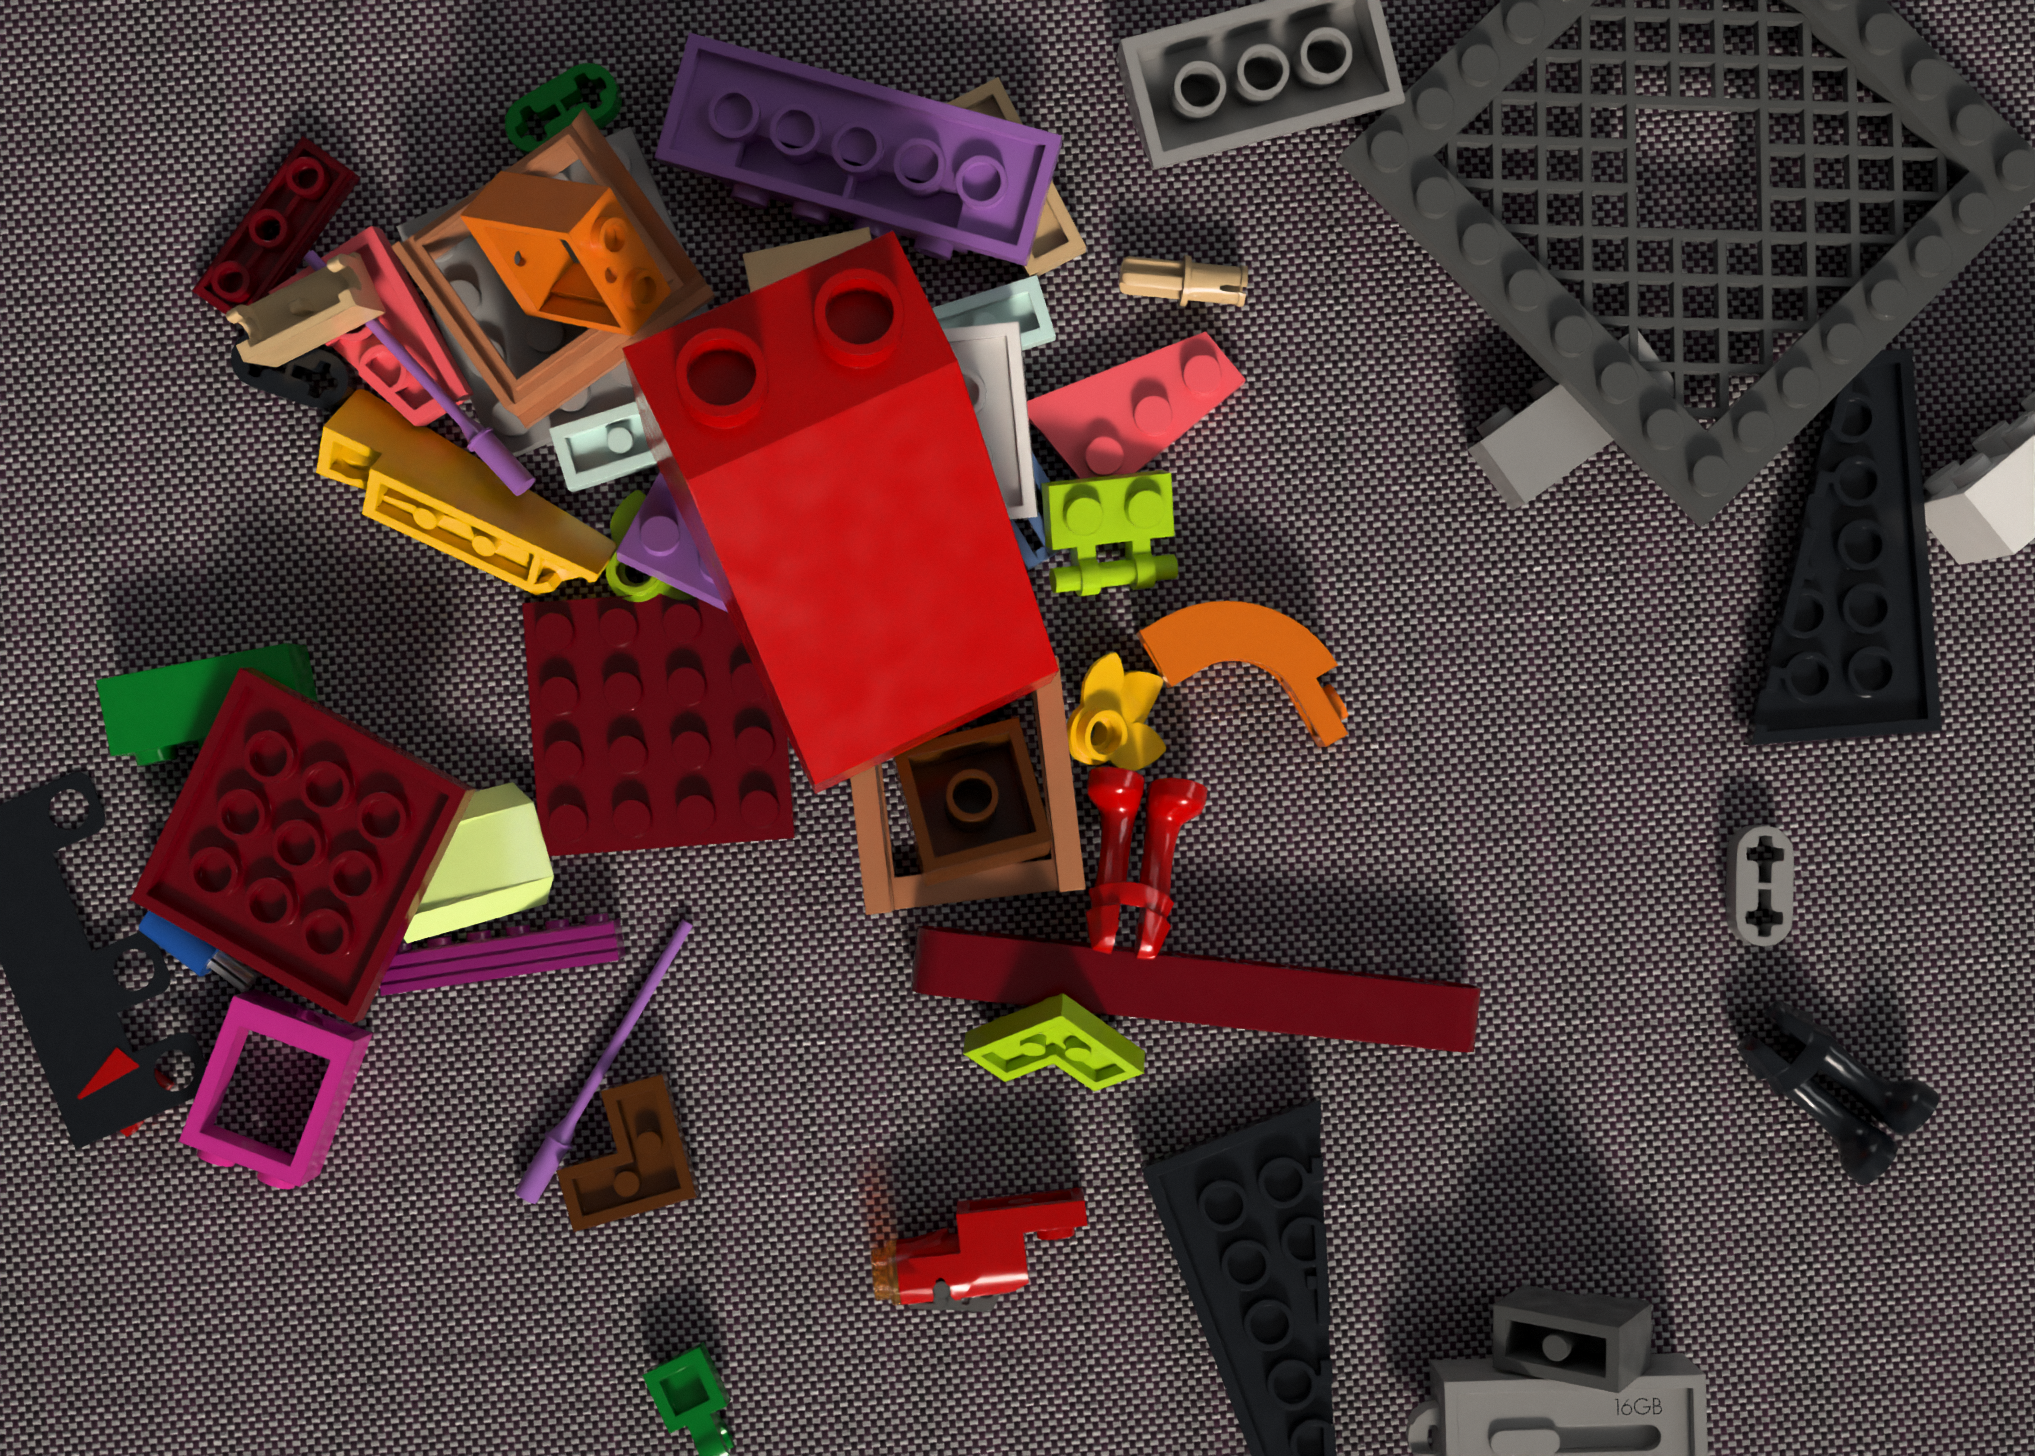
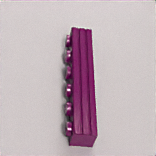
(506, 955)

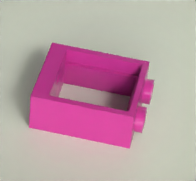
(301, 1028)

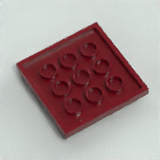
(651, 728)
(302, 844)

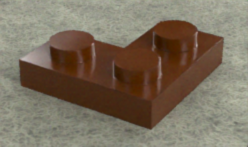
(646, 1169)

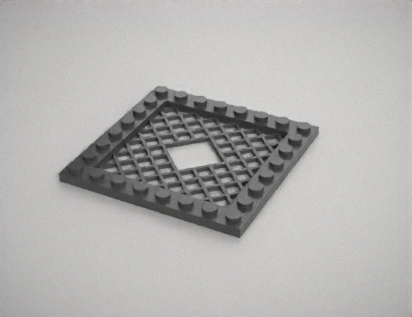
(1870, 43)

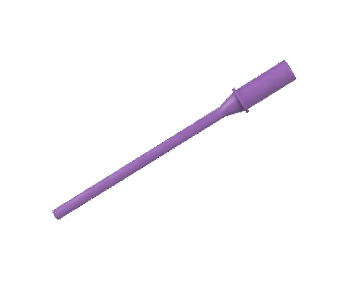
(479, 437)
(560, 1137)

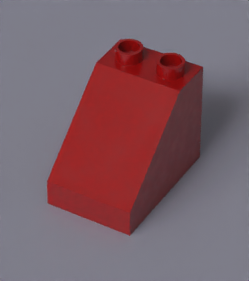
(845, 508)

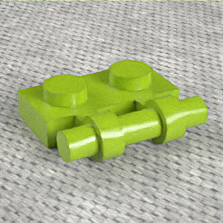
(1109, 511)

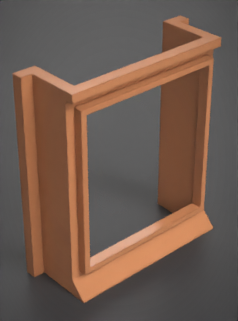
(595, 350)
(1063, 872)

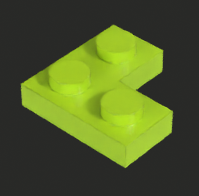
(1057, 1034)

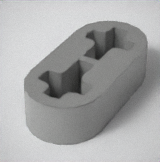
(1775, 885)

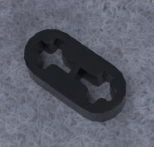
(291, 387)

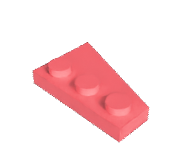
(408, 322)
(1135, 409)

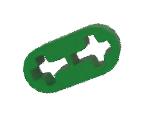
(556, 98)

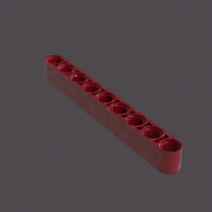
(1198, 989)

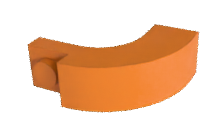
(1253, 635)

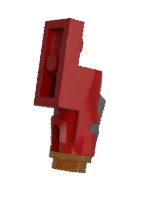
(980, 1260)

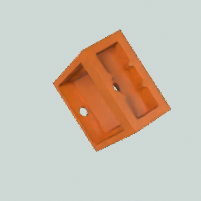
(616, 277)

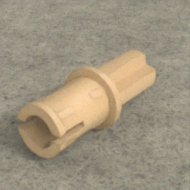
(1183, 280)

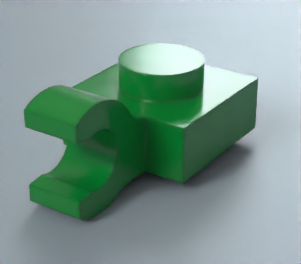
(689, 1394)

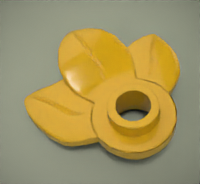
(1117, 708)

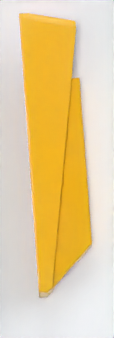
(455, 499)

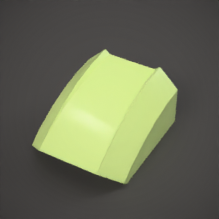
(490, 867)

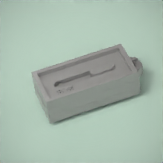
(1517, 1414)

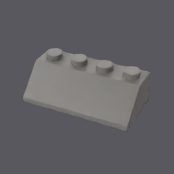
(1256, 75)

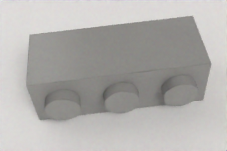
(1546, 438)

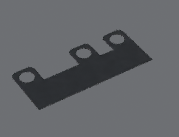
(66, 988)

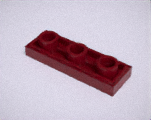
(301, 200)

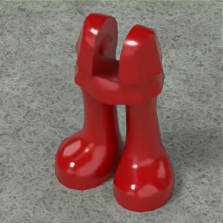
(1167, 807)

